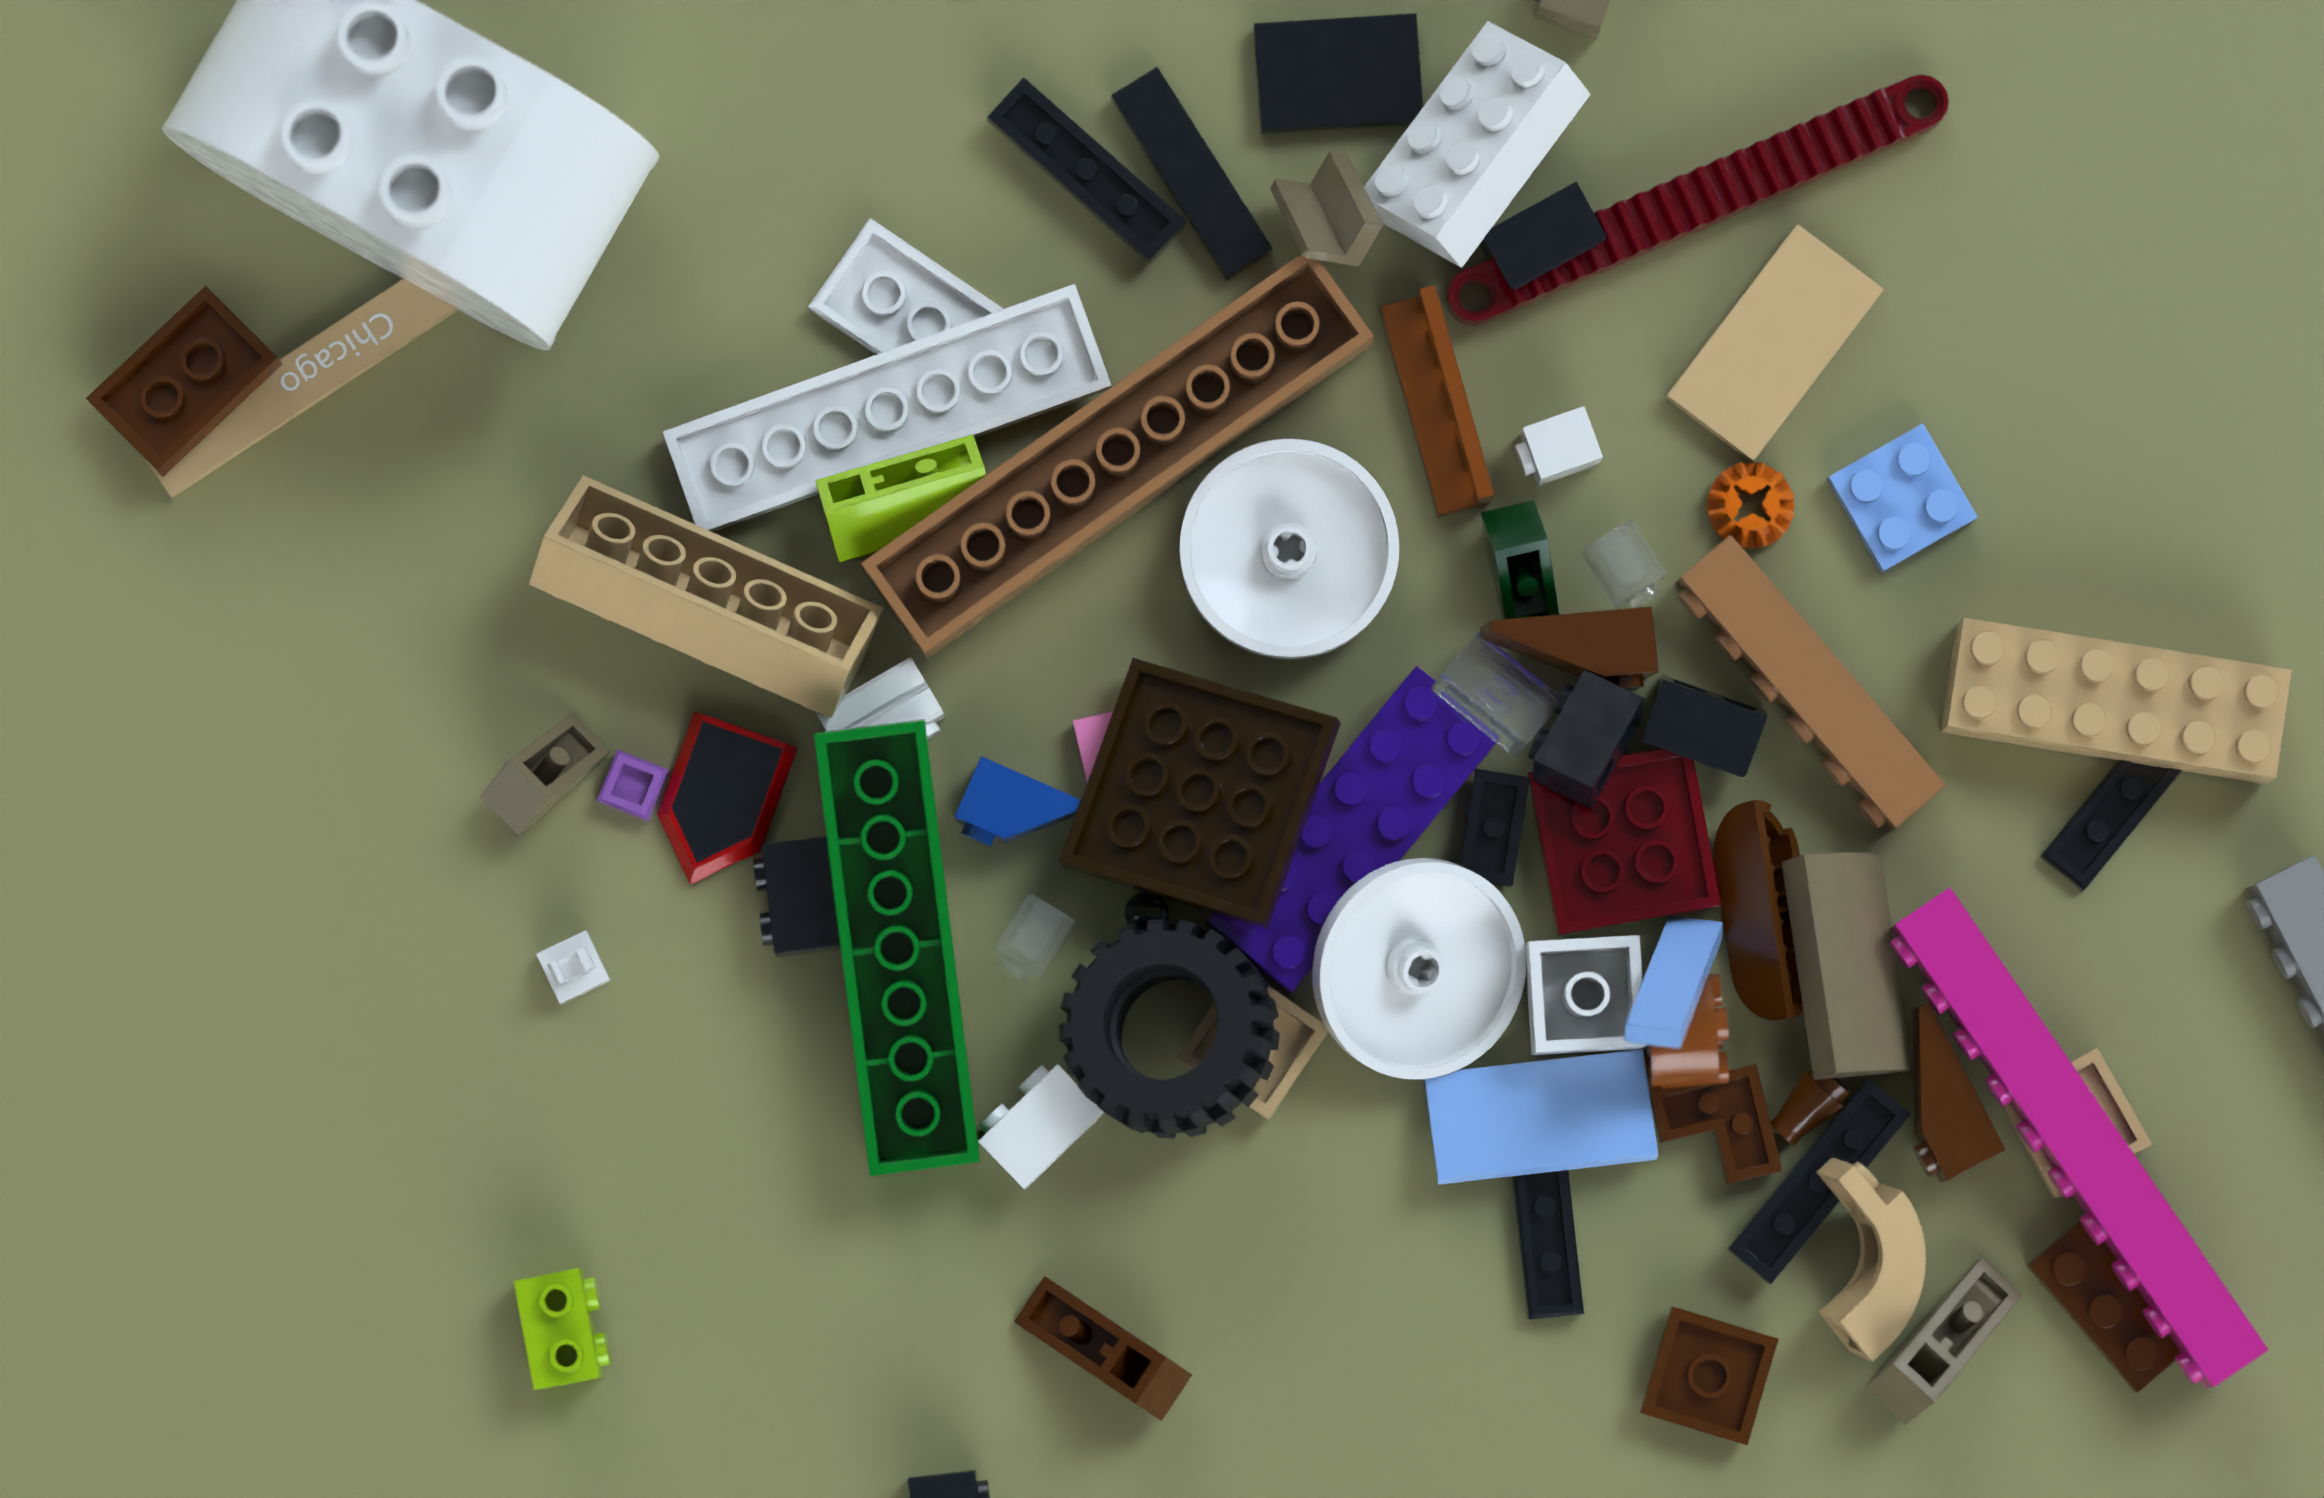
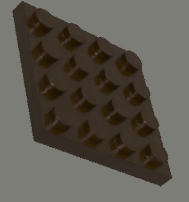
(1200, 792)

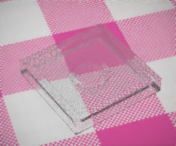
(1497, 694)

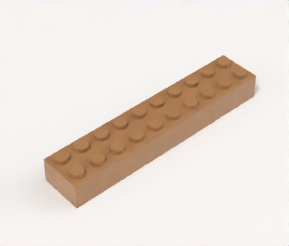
(1117, 453)

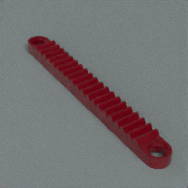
(1719, 192)

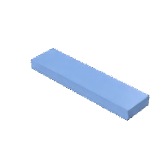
(1673, 982)

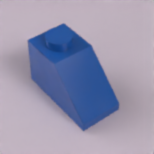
(1009, 804)

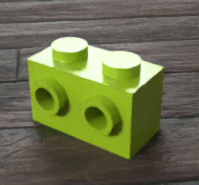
(561, 1328)

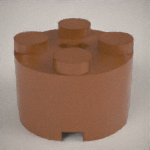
(1699, 1057)

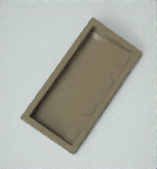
(1847, 964)

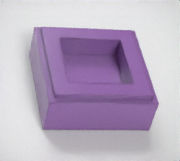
(633, 785)

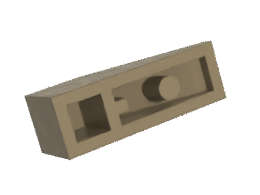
(1943, 1342)

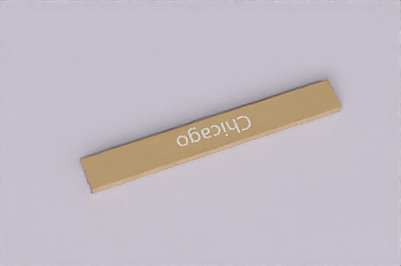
(313, 374)

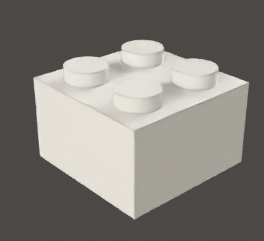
(1582, 993)

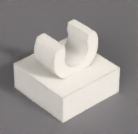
(573, 967)

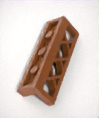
(1437, 403)

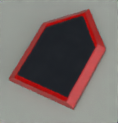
(722, 795)

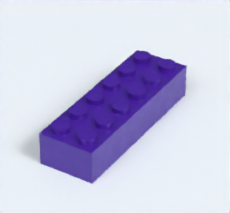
(1363, 819)

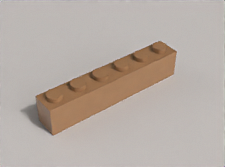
(1809, 684)

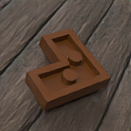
(1733, 1112)

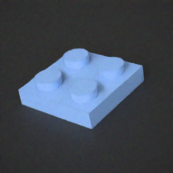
(1902, 498)

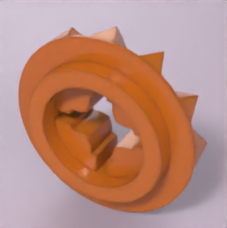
(1724, 505)

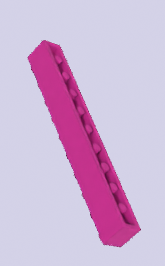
(2077, 1139)

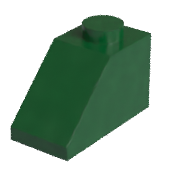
(1520, 561)

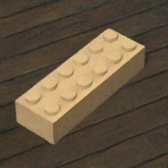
(706, 596)
(2116, 701)

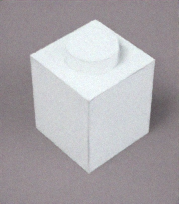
(1558, 446)

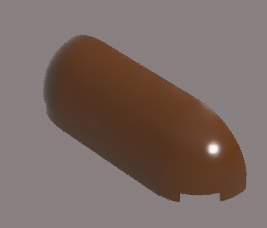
(1756, 910)

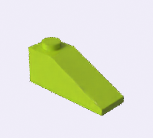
(888, 497)

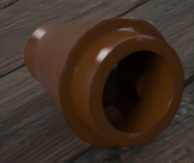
(1808, 1106)

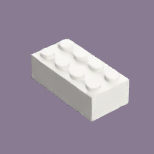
(1475, 143)

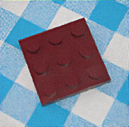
(1633, 853)

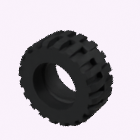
(1112, 986)

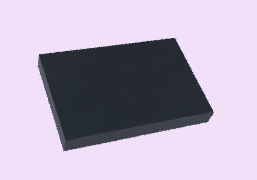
(1338, 73)

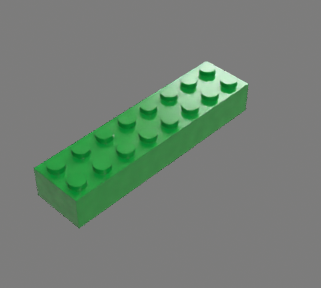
(896, 947)

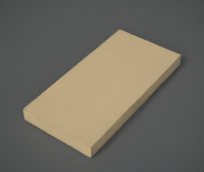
(1774, 343)

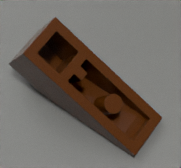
(1606, 643)
(1947, 1110)
(1103, 1348)

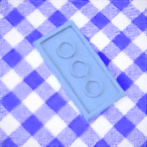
(1541, 1117)

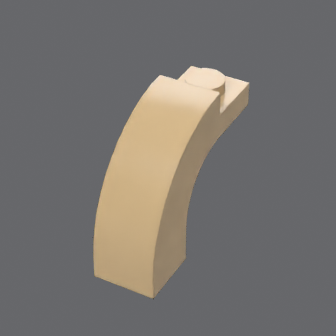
(1890, 1265)

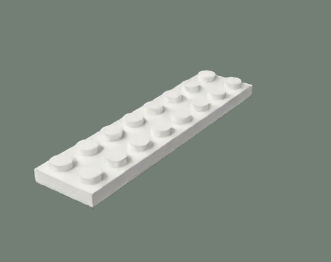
(887, 406)

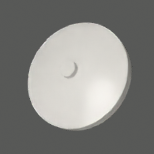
(1289, 548)
(1419, 968)

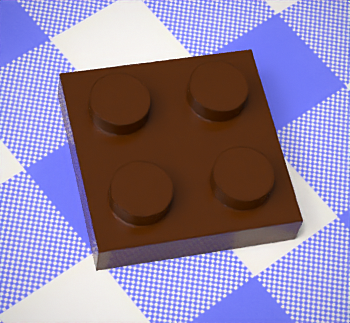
(1709, 1375)

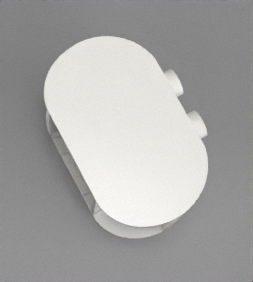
(417, 151)

